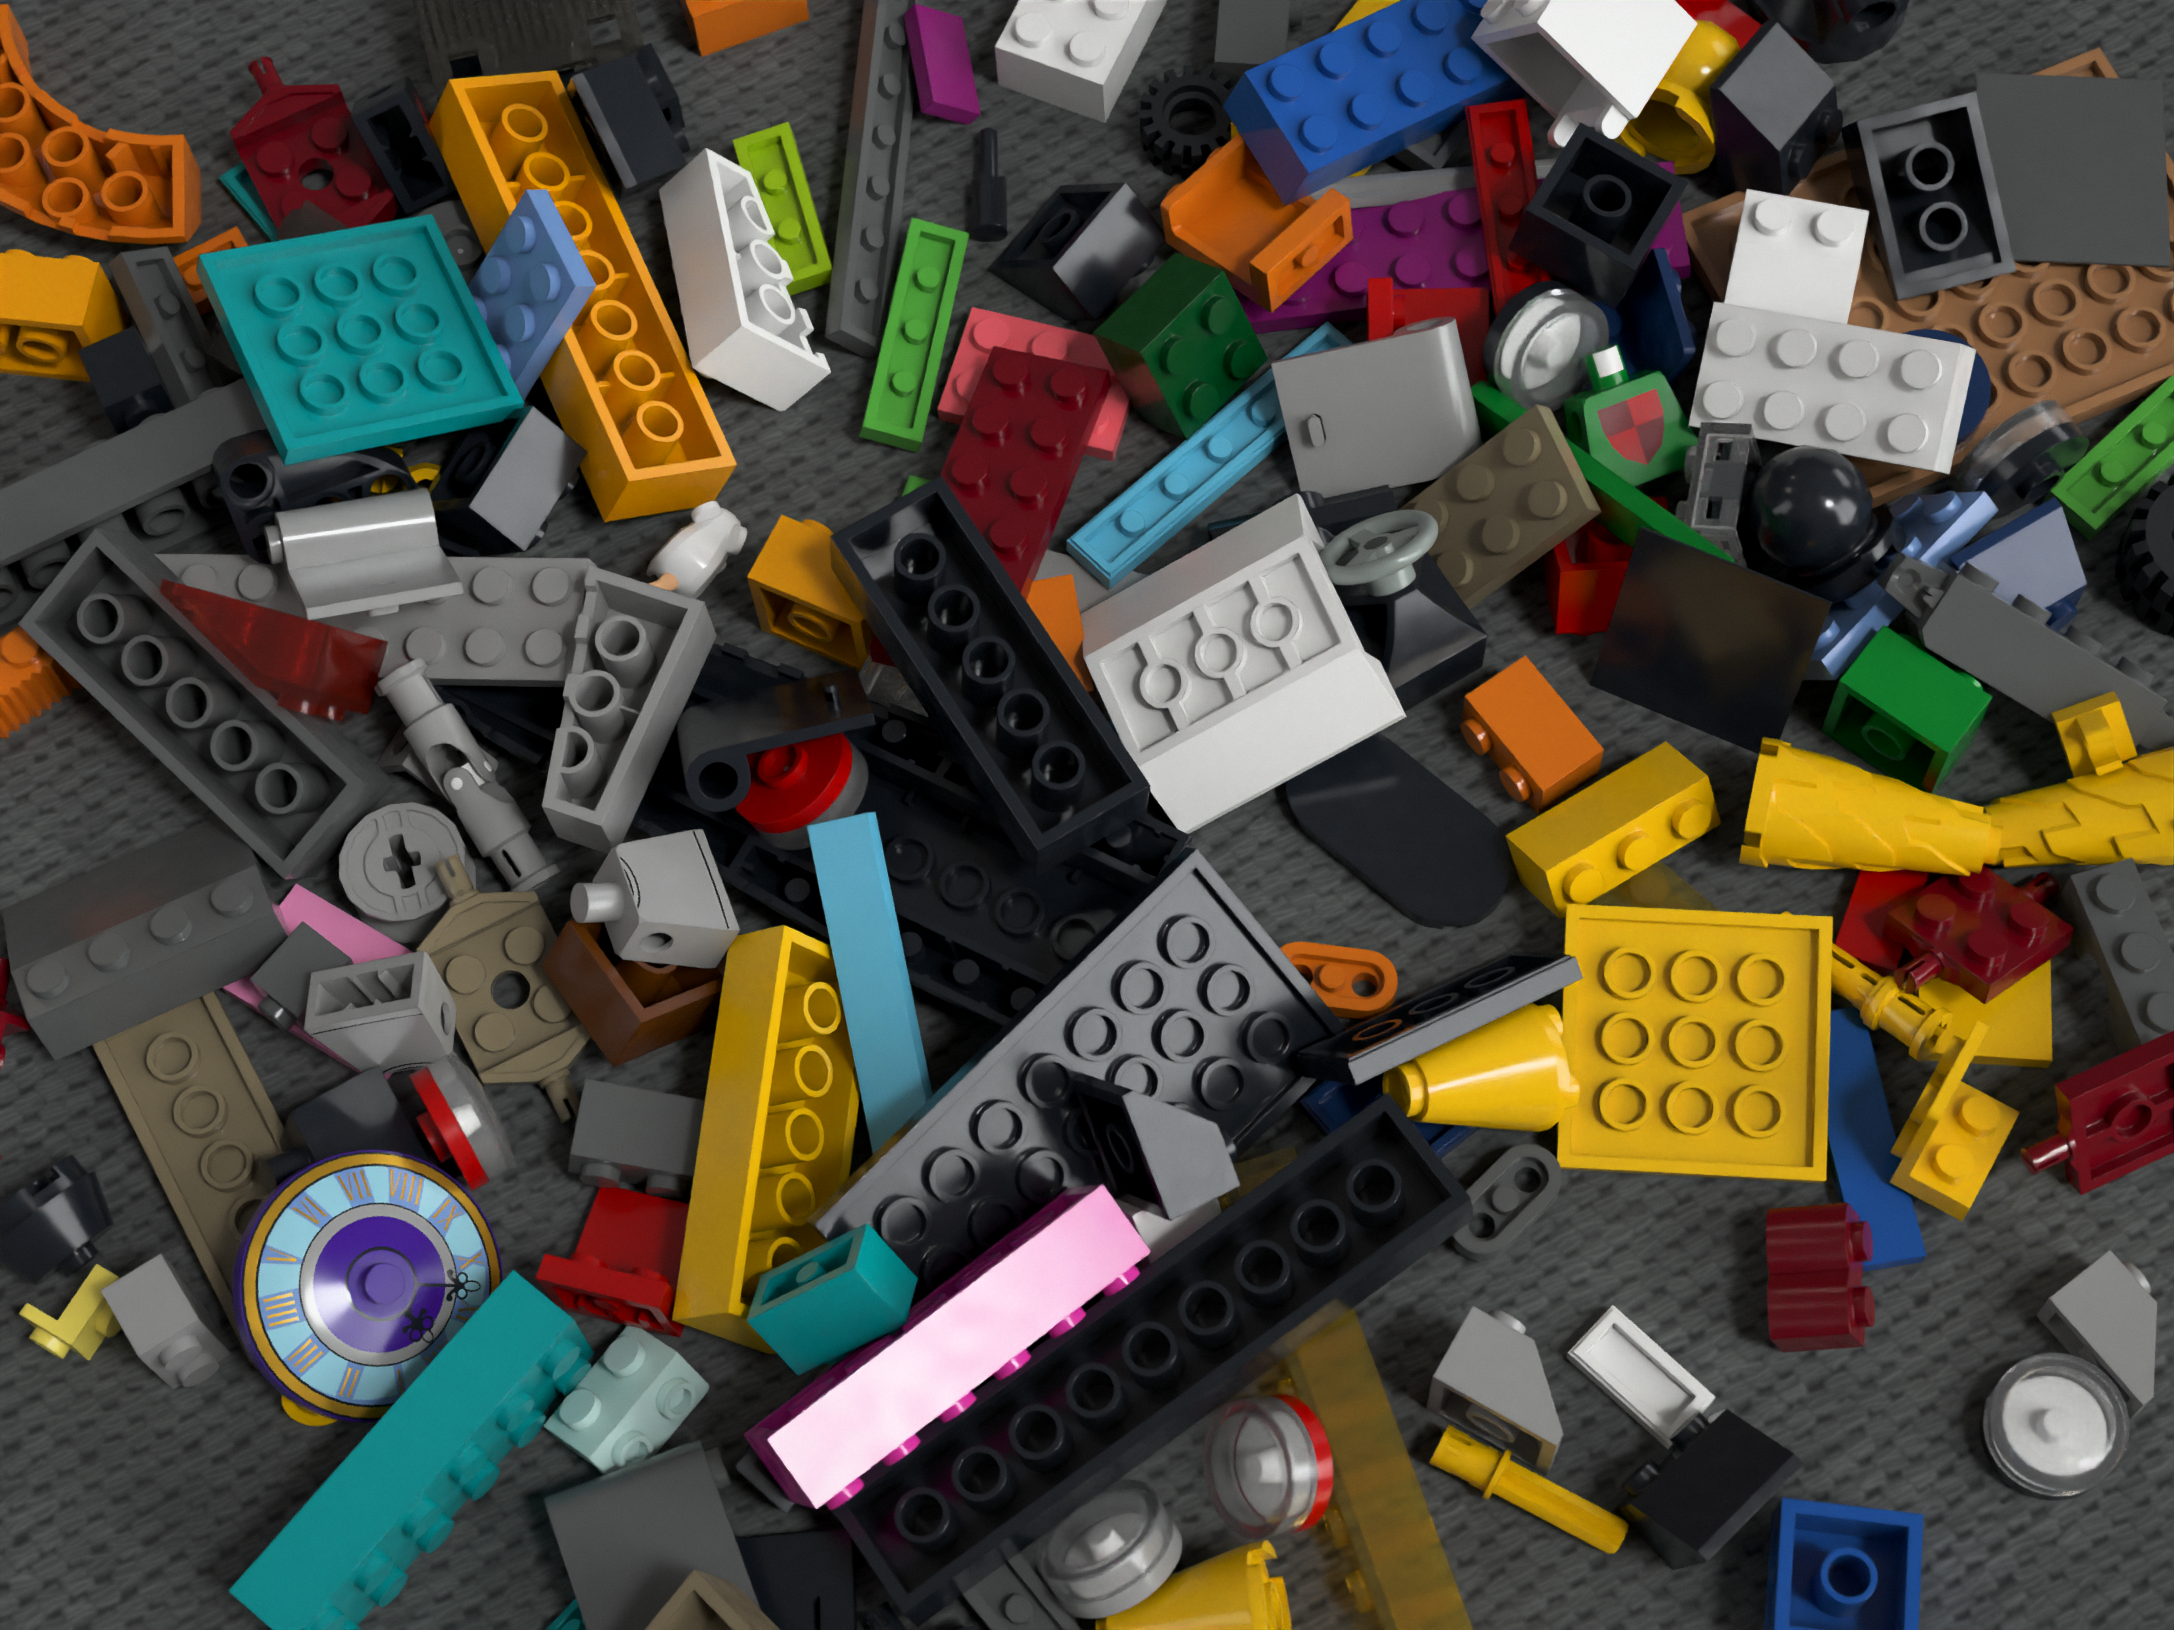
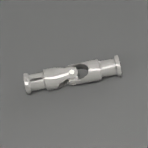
(482, 805)

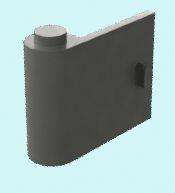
(642, 1534)

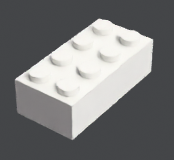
(1074, 50)
(1834, 386)

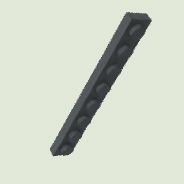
(873, 180)

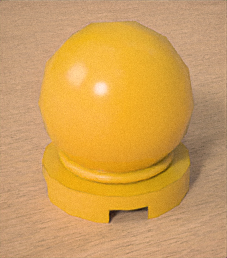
(1678, 114)

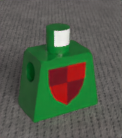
(1628, 419)

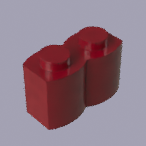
(1817, 1277)

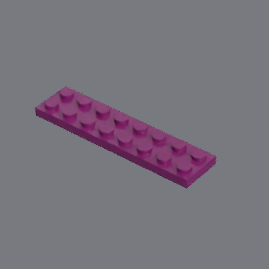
(1419, 245)

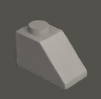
(2110, 1323)

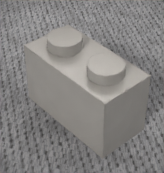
(167, 1323)

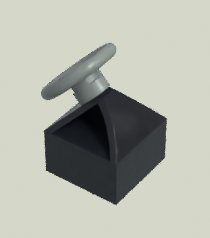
(1405, 604)

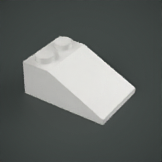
(1796, 256)

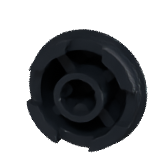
(54, 1223)

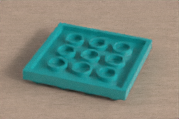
(358, 338)

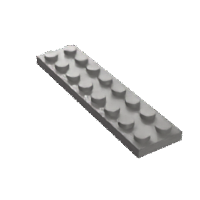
(503, 630)

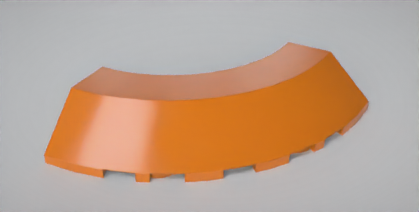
(86, 178)

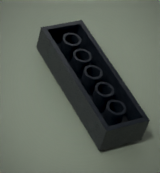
(989, 676)

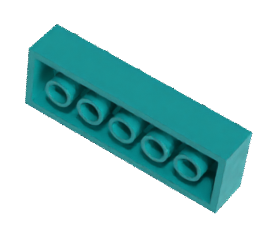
(419, 1465)

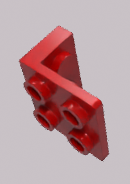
(1394, 308)
(623, 1262)

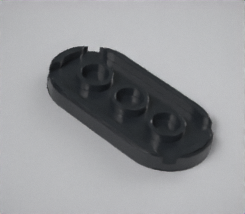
(1403, 833)

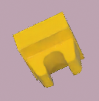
(2094, 735)

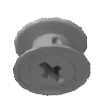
(373, 869)

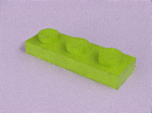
(787, 198)

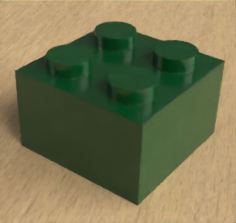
(1181, 345)

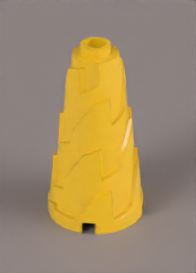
(1836, 816)
(2092, 818)

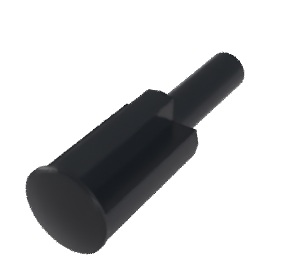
(989, 193)

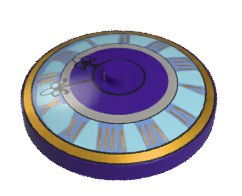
(360, 1279)

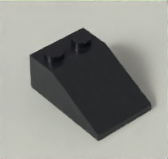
(1930, 195)

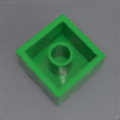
(1906, 711)

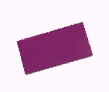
(941, 64)

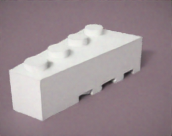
(735, 285)

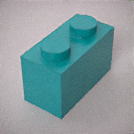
(833, 1300)

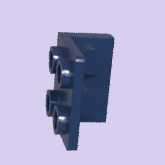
(1652, 321)

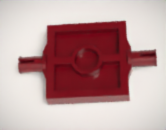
(1977, 932)
(2112, 1118)

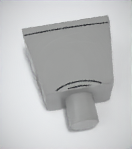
(661, 901)
(383, 1013)

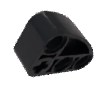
(295, 485)

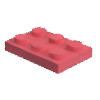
(992, 329)

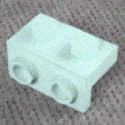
(628, 1402)

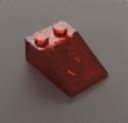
(306, 661)

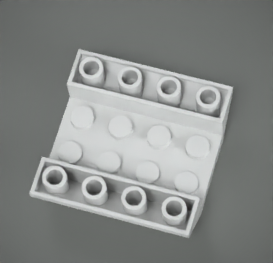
(1235, 668)

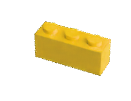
(1613, 829)

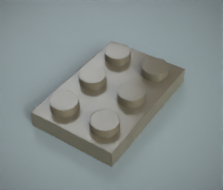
(1506, 505)

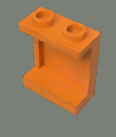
(1239, 224)

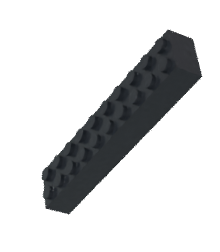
(1155, 1358)

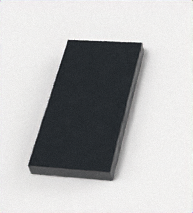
(1437, 1016)

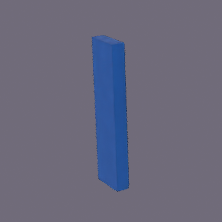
(1861, 1145)

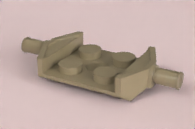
(475, 947)

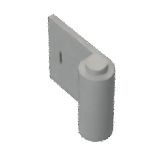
(1388, 409)
(362, 554)

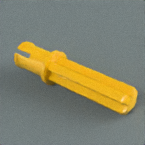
(1498, 1475)

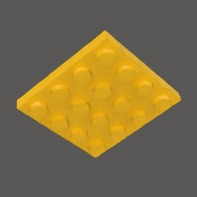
(1697, 1043)

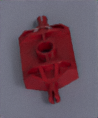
(303, 131)

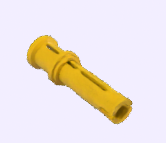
(1887, 1006)

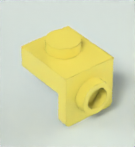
(81, 1324)

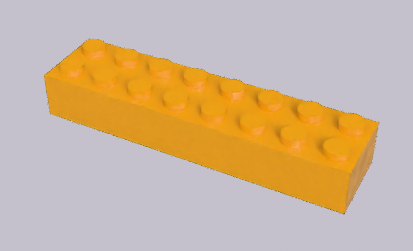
(620, 368)

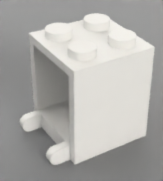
(1585, 56)

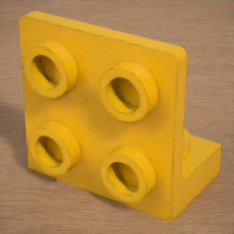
(1952, 1134)

